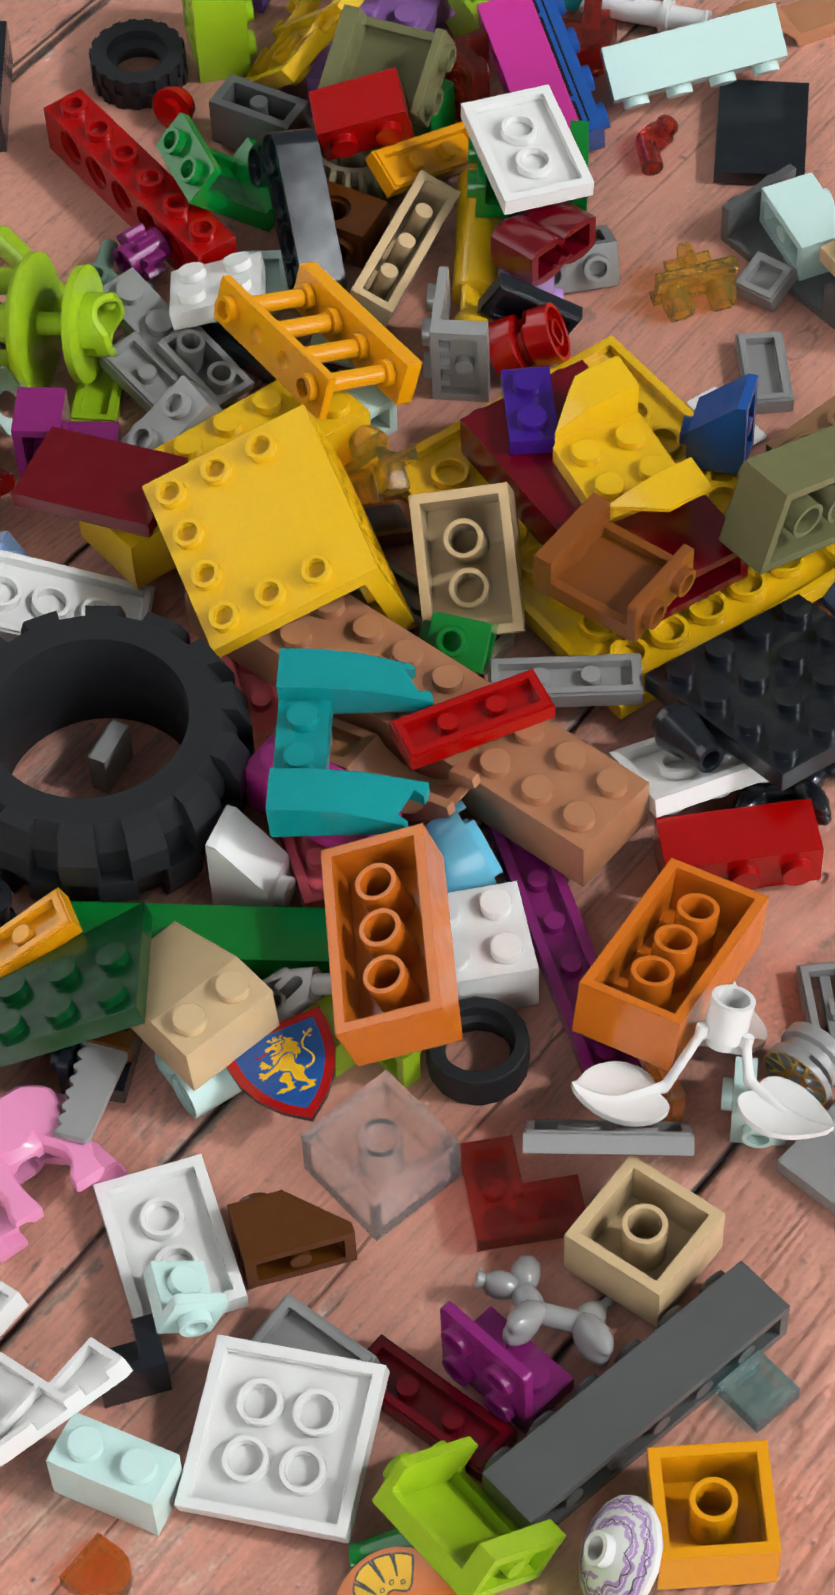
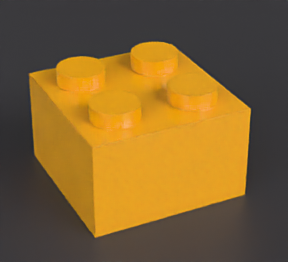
(714, 1514)

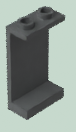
(747, 236)

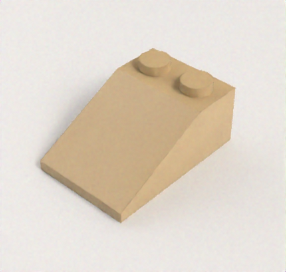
(469, 554)
(202, 1005)

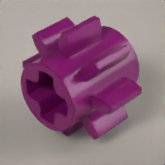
(142, 251)

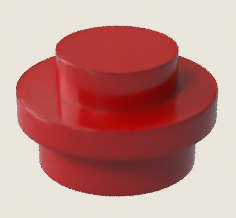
(170, 102)

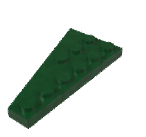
(78, 989)

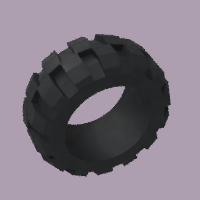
(134, 672)

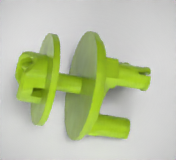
(39, 323)

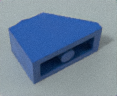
(722, 426)

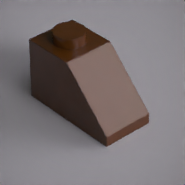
(287, 1237)

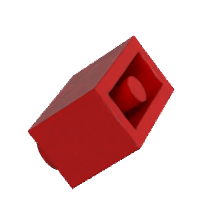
(361, 114)

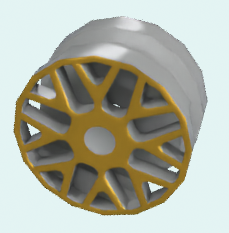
(805, 1058)

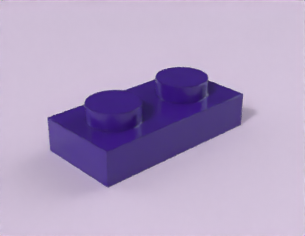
(529, 410)

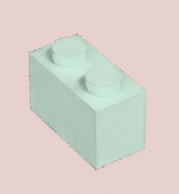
(799, 221)
(115, 1473)

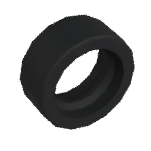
(492, 1084)

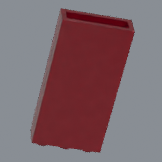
(548, 501)

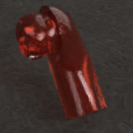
(652, 141)

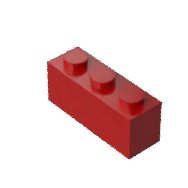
(746, 844)

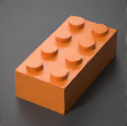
(390, 945)
(666, 961)

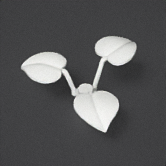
(772, 1107)

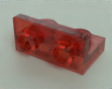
(471, 69)

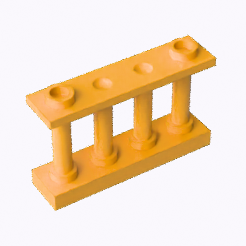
(325, 310)

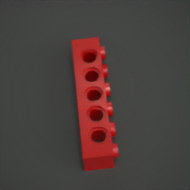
(133, 180)

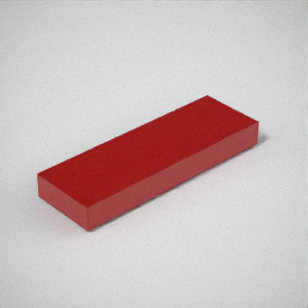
(471, 719)

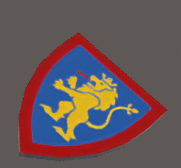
(290, 1066)

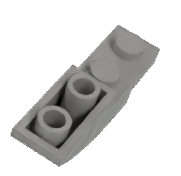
(186, 350)

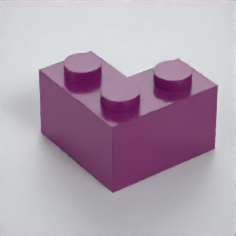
(41, 409)

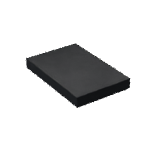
(760, 130)

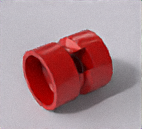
(530, 341)

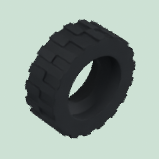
(134, 40)

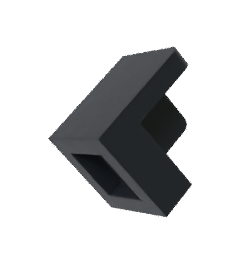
(148, 1363)

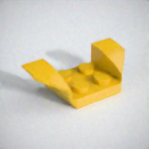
(612, 450)

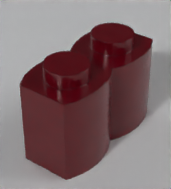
(542, 241)

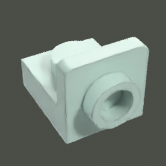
(182, 1297)

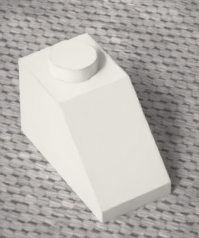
(247, 864)

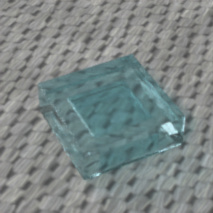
(758, 1391)

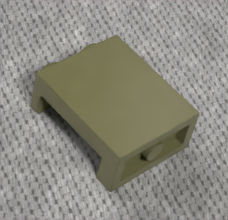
(373, 45)

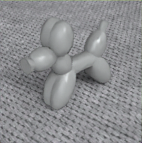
(586, 1324)

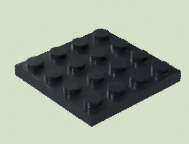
(763, 690)

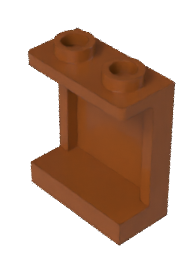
(611, 572)

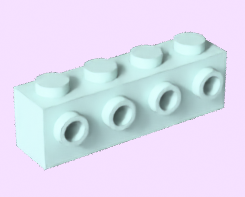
(694, 55)

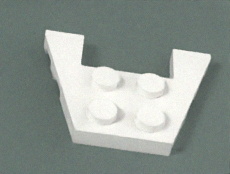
(36, 1407)

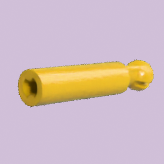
(472, 255)

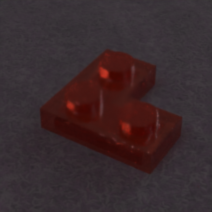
(510, 1211)

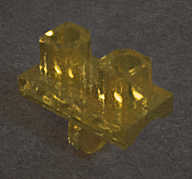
(692, 276)
(375, 468)

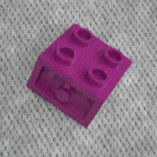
(514, 1380)

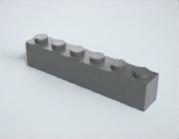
(636, 1399)

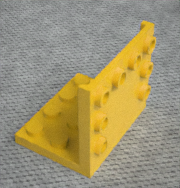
(270, 533)

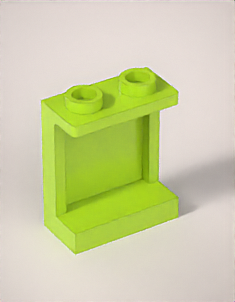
(459, 1525)

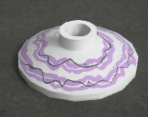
(621, 1548)

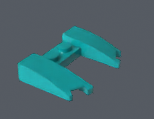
(301, 789)

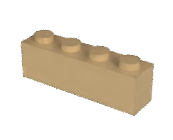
(404, 246)

